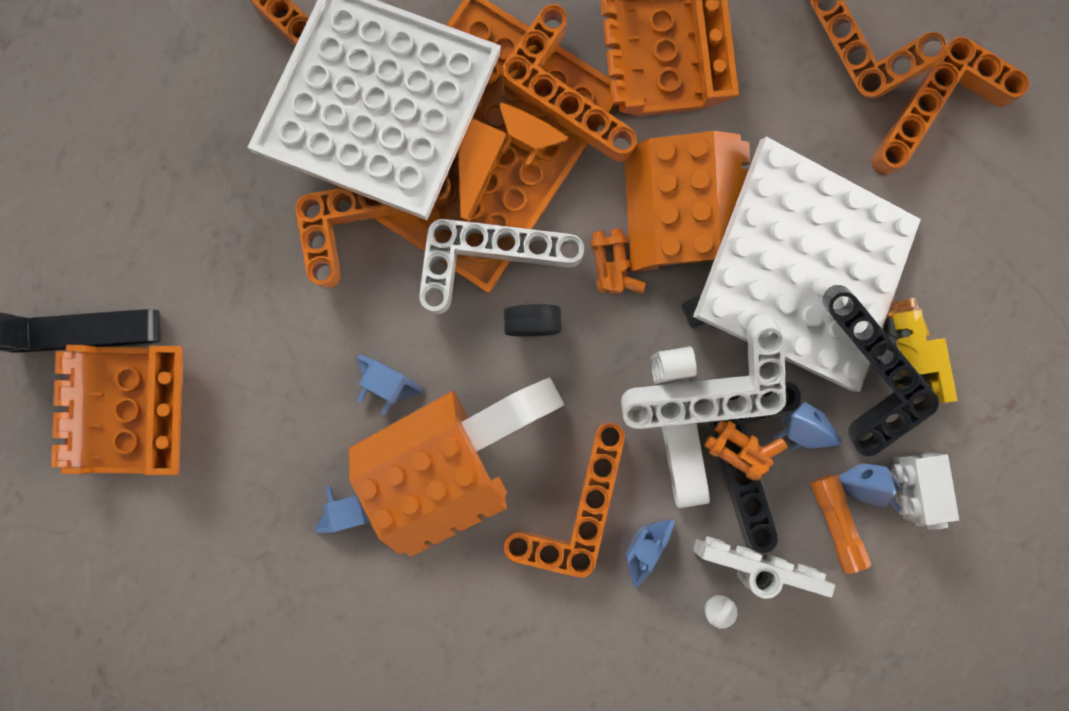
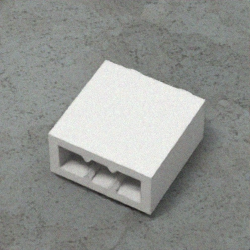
(926, 489)

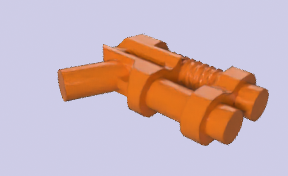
(613, 275)
(752, 458)

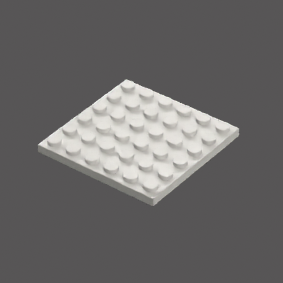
(376, 101)
(792, 241)

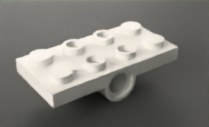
(775, 569)

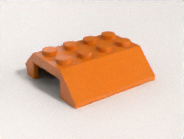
(669, 55)
(682, 196)
(118, 410)
(423, 478)

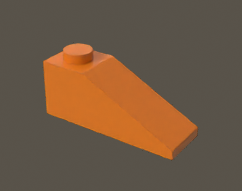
(477, 161)

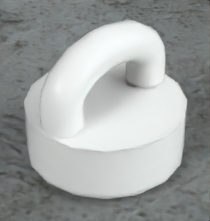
(720, 611)

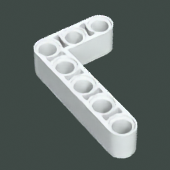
(488, 249)
(718, 390)
(512, 413)
(682, 440)

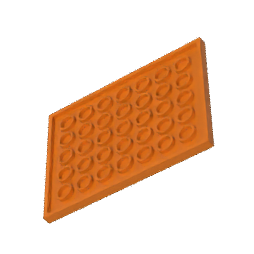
(516, 191)

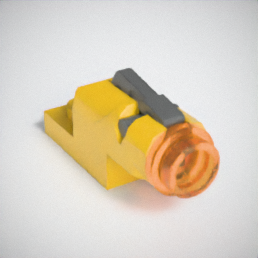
(909, 334)

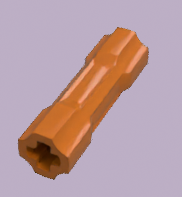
(848, 545)

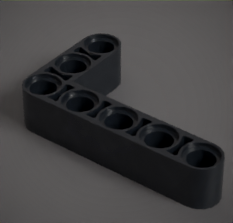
(91, 329)
(887, 366)
(753, 489)

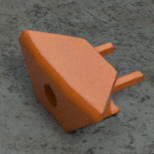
(528, 132)

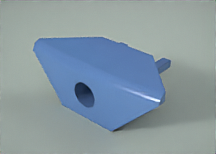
(385, 382)
(809, 428)
(871, 485)
(341, 514)
(647, 549)

